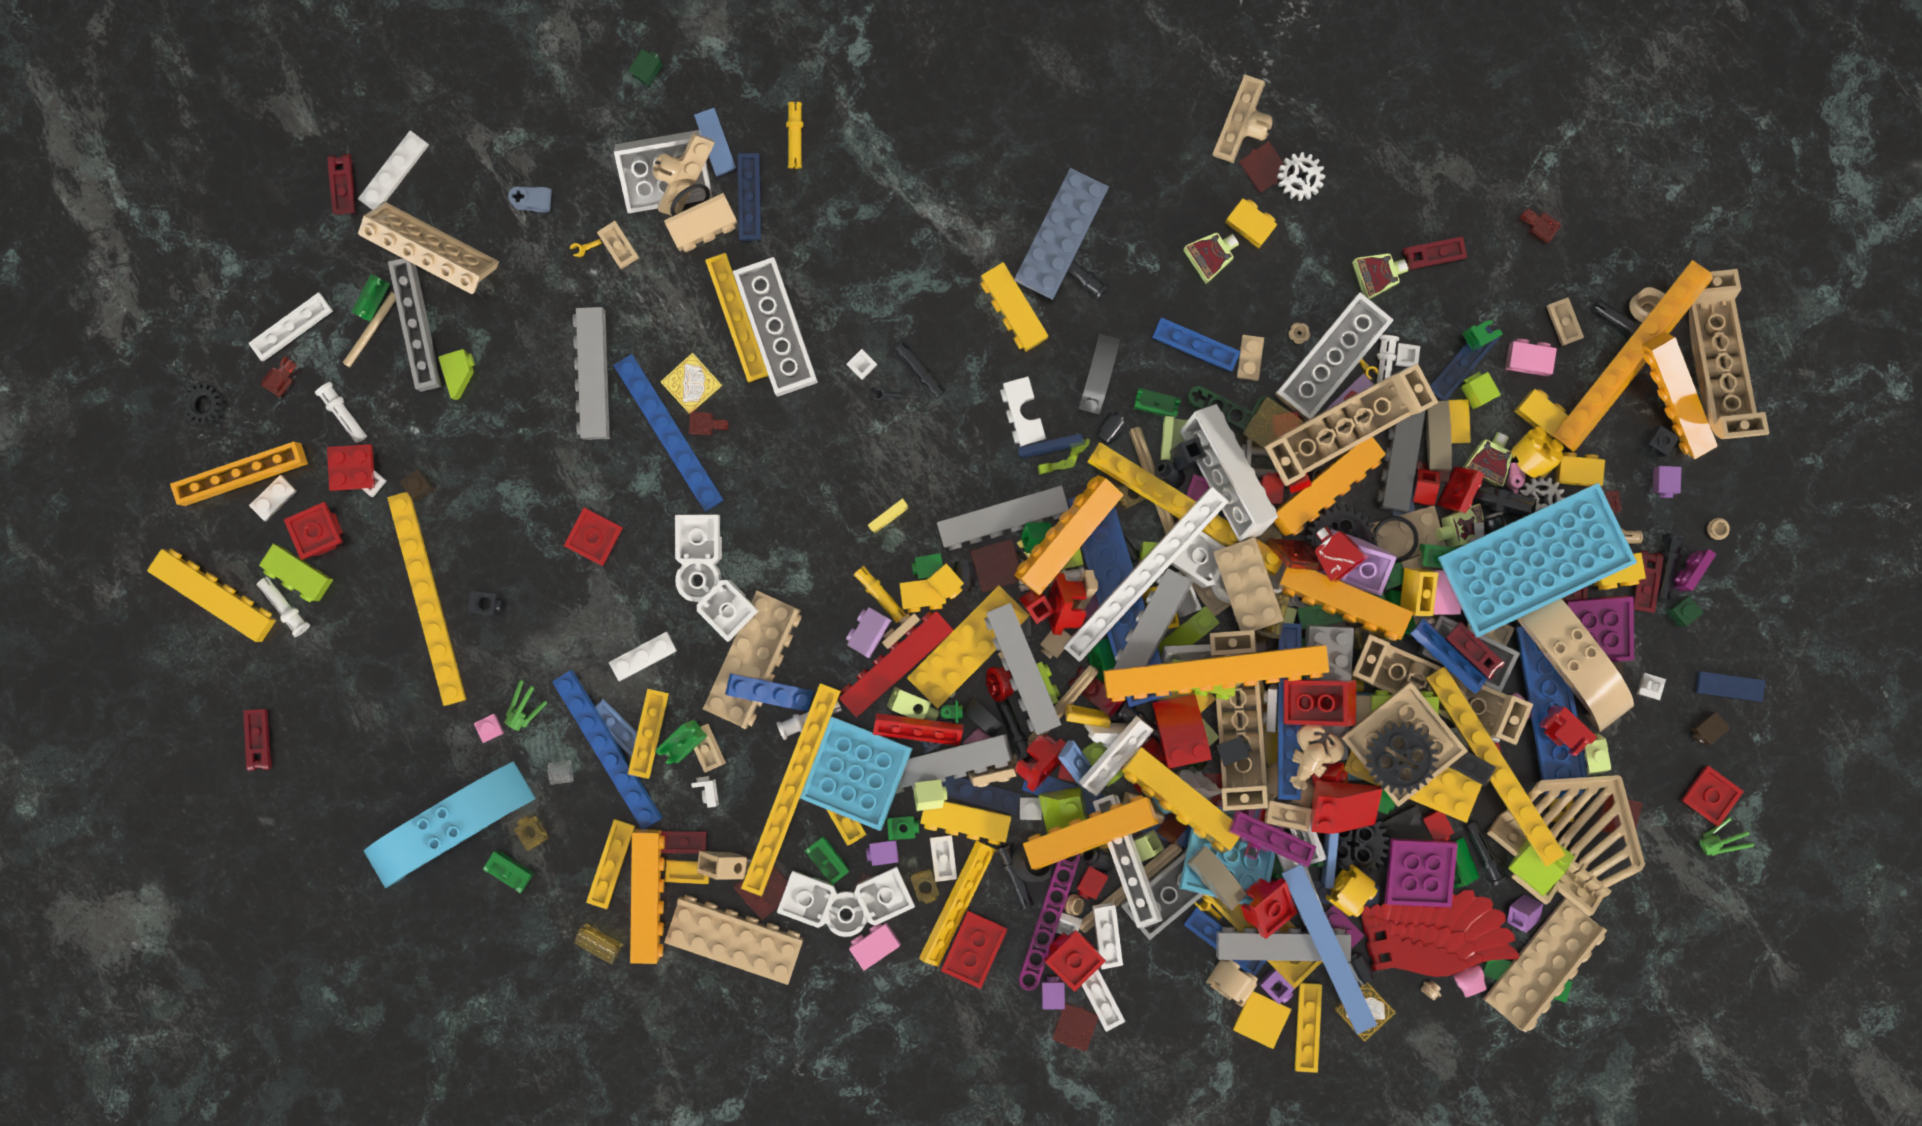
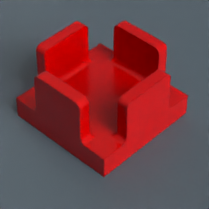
(314, 531)
(1061, 600)
(1566, 729)
(1045, 761)
(1270, 906)
(1073, 959)

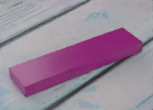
(1272, 838)

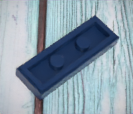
(1051, 445)
(1730, 686)

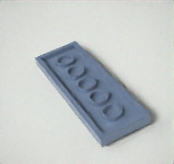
(1061, 233)

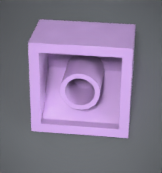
(869, 632)

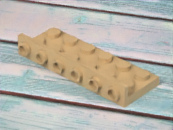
(426, 247)
(754, 655)
(734, 939)
(1545, 965)

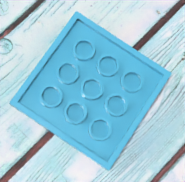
(856, 773)
(1241, 867)

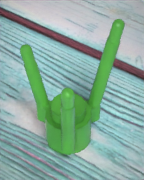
(516, 717)
(1713, 844)

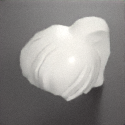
(1200, 783)

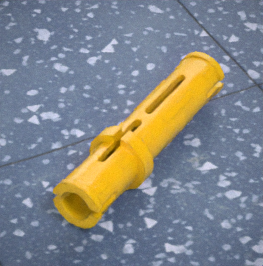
(794, 134)
(876, 590)

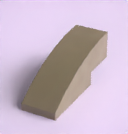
(1438, 437)
(1217, 877)

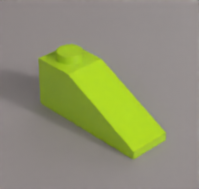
(1190, 630)

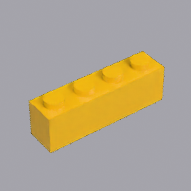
(1014, 307)
(968, 820)

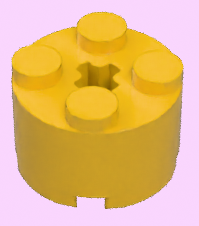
(1538, 453)
(1351, 891)

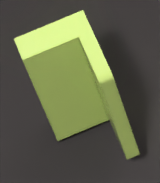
(1171, 436)

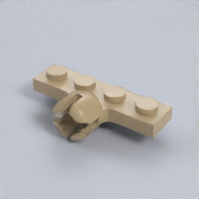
(1243, 120)
(682, 171)

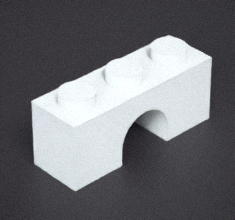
(1016, 394)

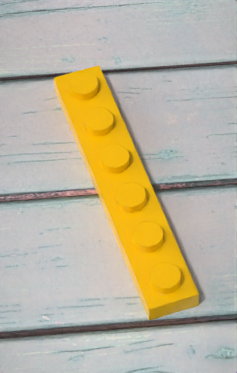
(737, 317)
(957, 903)

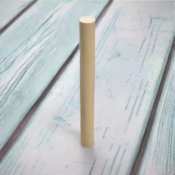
(375, 322)

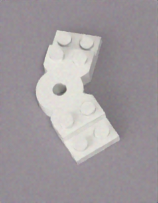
(699, 550)
(1201, 566)
(820, 903)

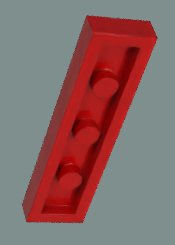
(918, 729)

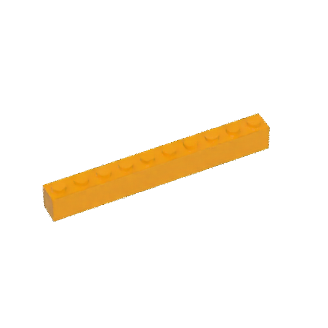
(1630, 358)
(1216, 671)

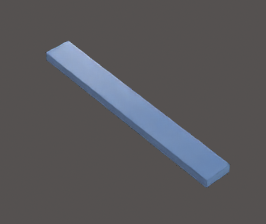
(1329, 949)

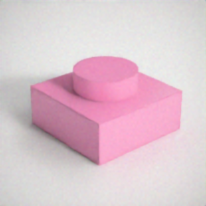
(488, 728)

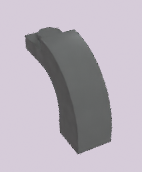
(1099, 374)

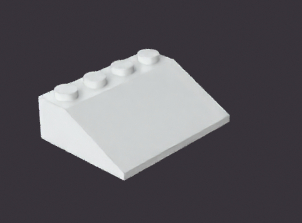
(635, 170)

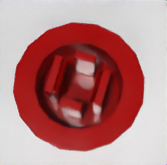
(998, 683)

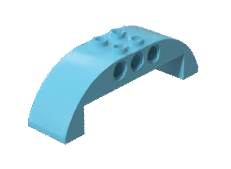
(448, 823)

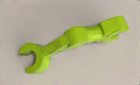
(1064, 464)

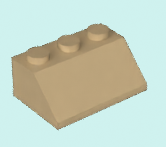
(701, 223)

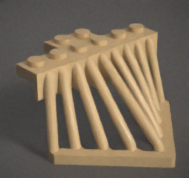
(1577, 883)

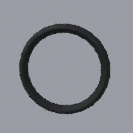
(686, 190)
(1415, 533)

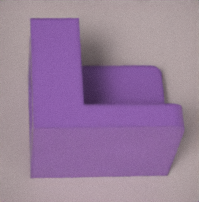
(1525, 913)

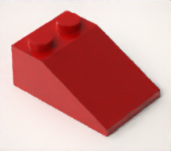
(1320, 702)
(1181, 731)
(1343, 806)

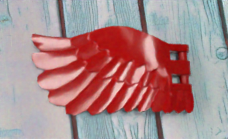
(1438, 938)

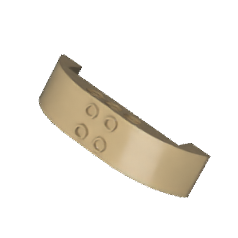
(1722, 360)
(1350, 423)
(1579, 662)
(1393, 668)
(1241, 716)

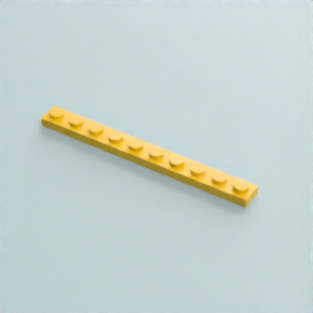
(1170, 499)
(426, 598)
(1503, 777)
(790, 789)

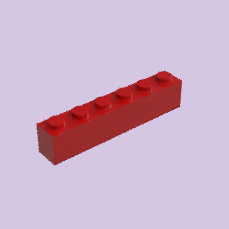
(896, 664)

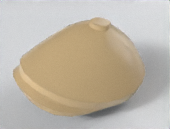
(1644, 302)

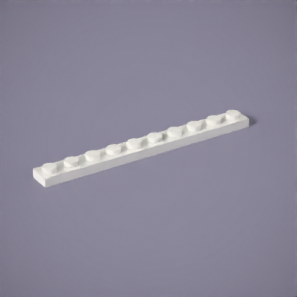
(1145, 573)

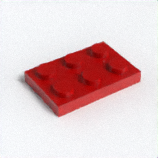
(974, 949)

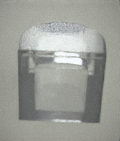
(560, 772)

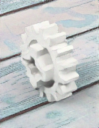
(1303, 185)
(1551, 490)

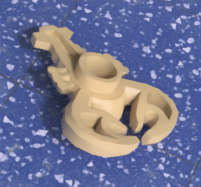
(1314, 755)

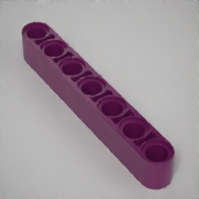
(1048, 927)

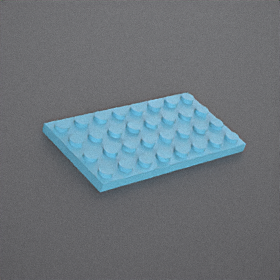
(1537, 560)

